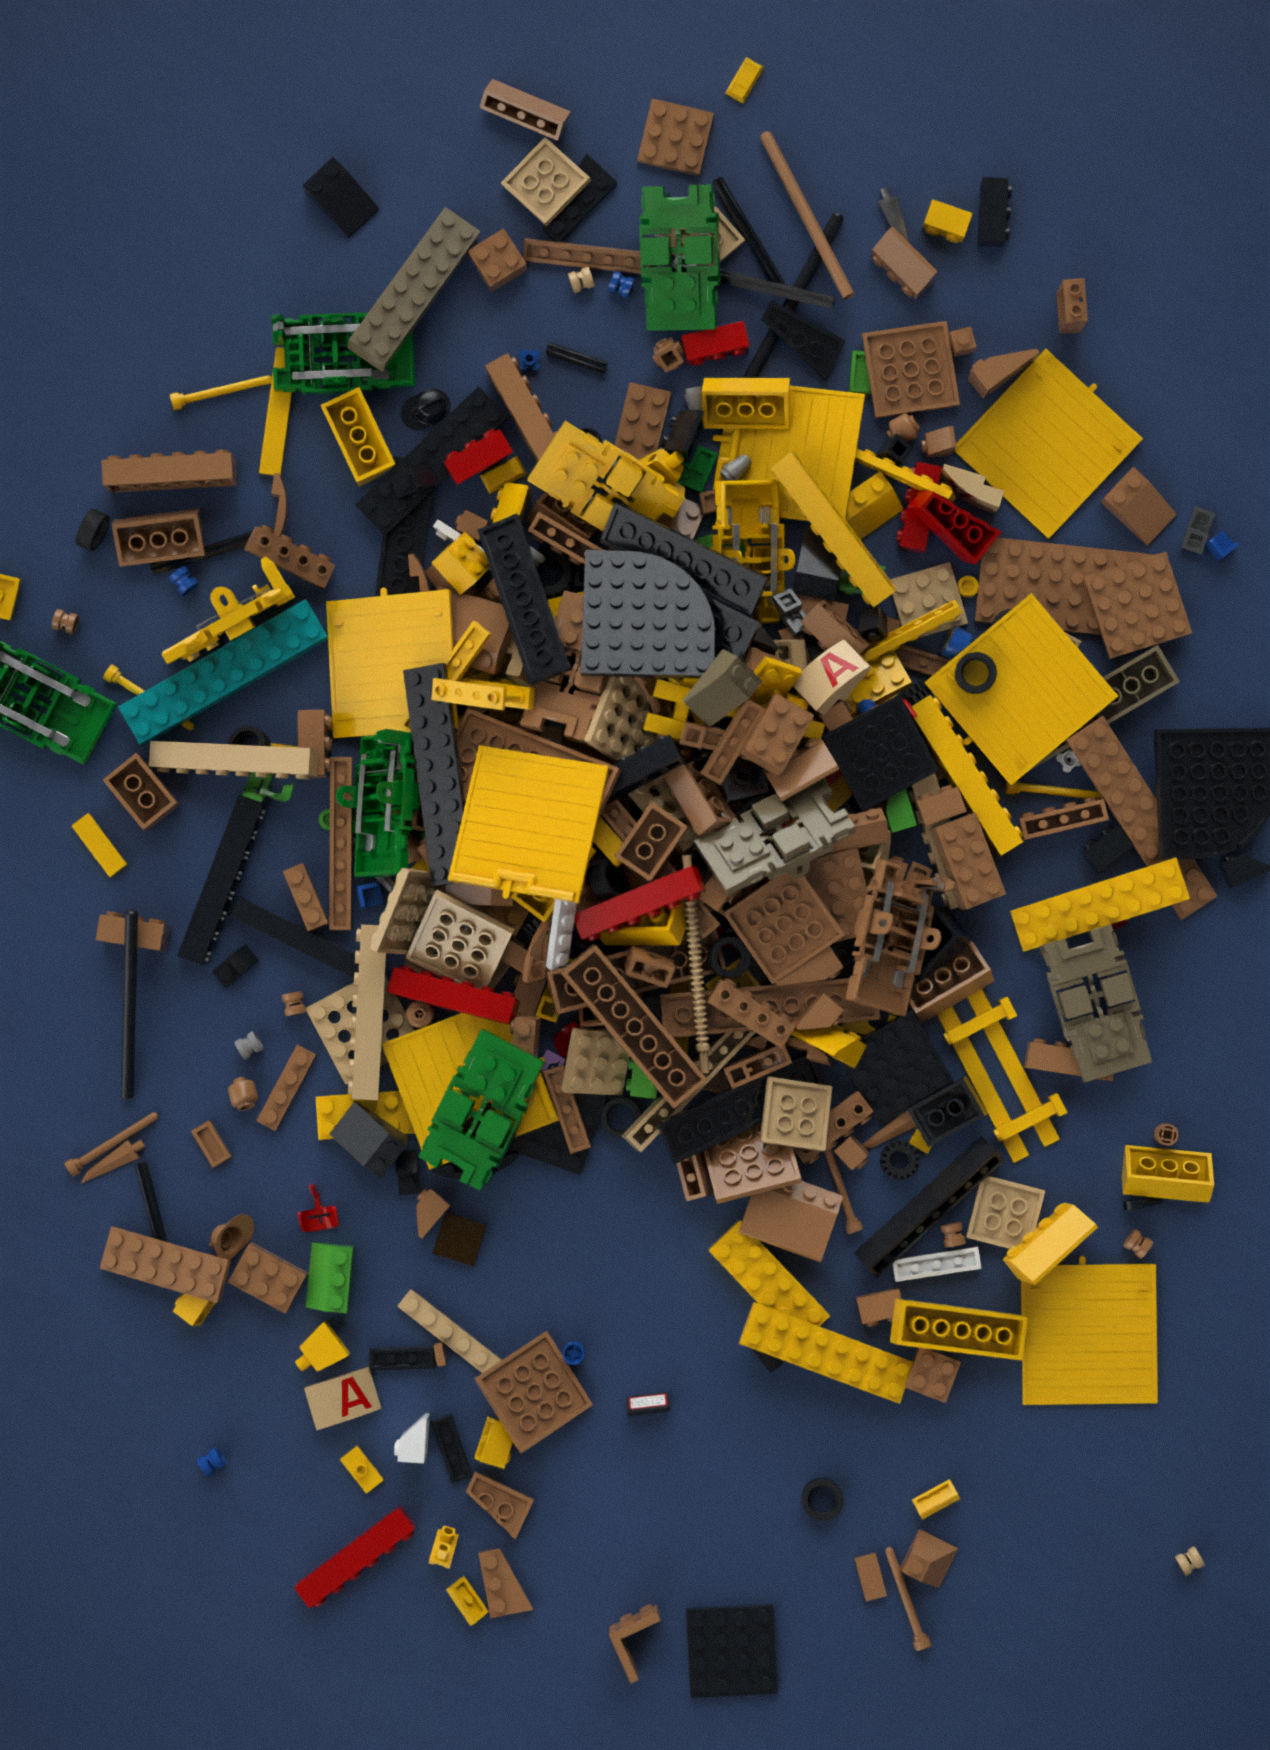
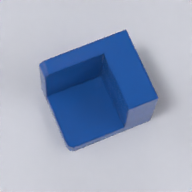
(1221, 545)
(370, 895)

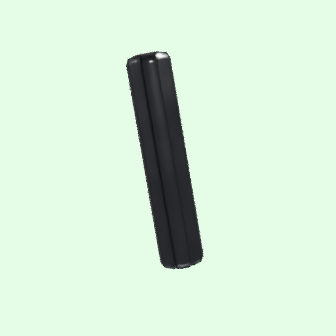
(576, 358)

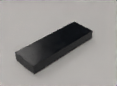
(402, 1358)
(451, 1448)

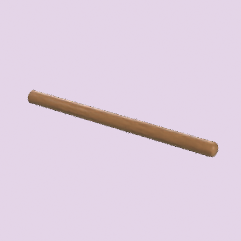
(807, 215)

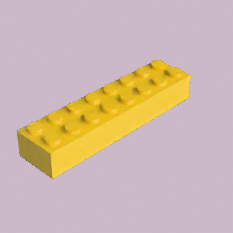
(962, 773)

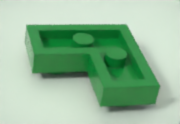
(696, 474)

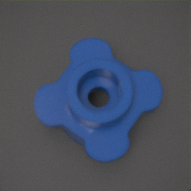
(524, 364)

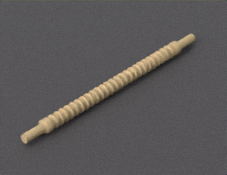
(702, 1045)

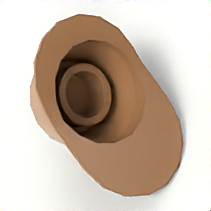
(233, 1236)

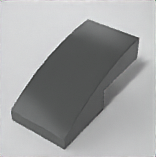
(1198, 529)
(790, 611)

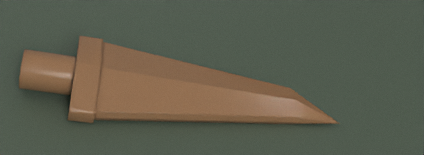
(894, 1128)
(117, 1158)

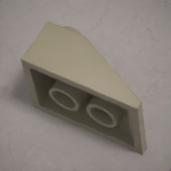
(722, 688)

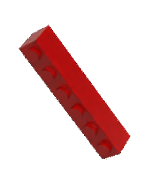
(639, 903)
(453, 996)
(354, 1557)

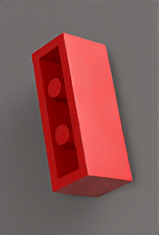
(715, 343)
(477, 456)

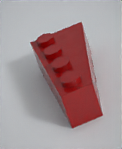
(954, 526)

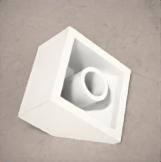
(414, 1442)

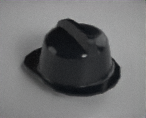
(425, 409)

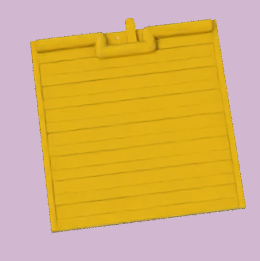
(822, 434)
(1047, 443)
(372, 646)
(1039, 691)
(528, 824)
(428, 1060)
(1091, 1335)

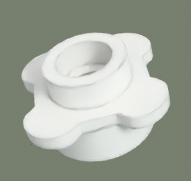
(1062, 758)

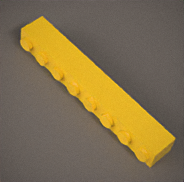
(833, 528)

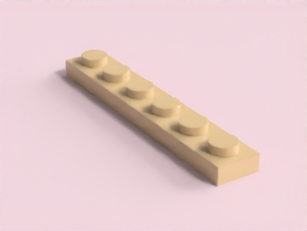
(448, 1331)

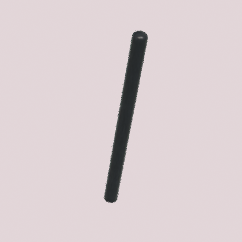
(801, 282)
(129, 1004)

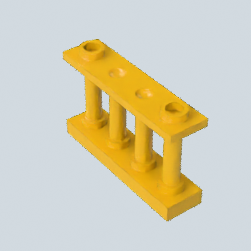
(483, 693)

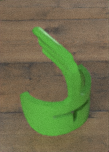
(254, 782)

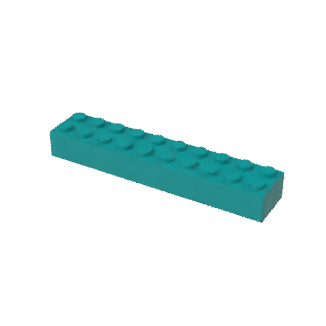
(223, 673)

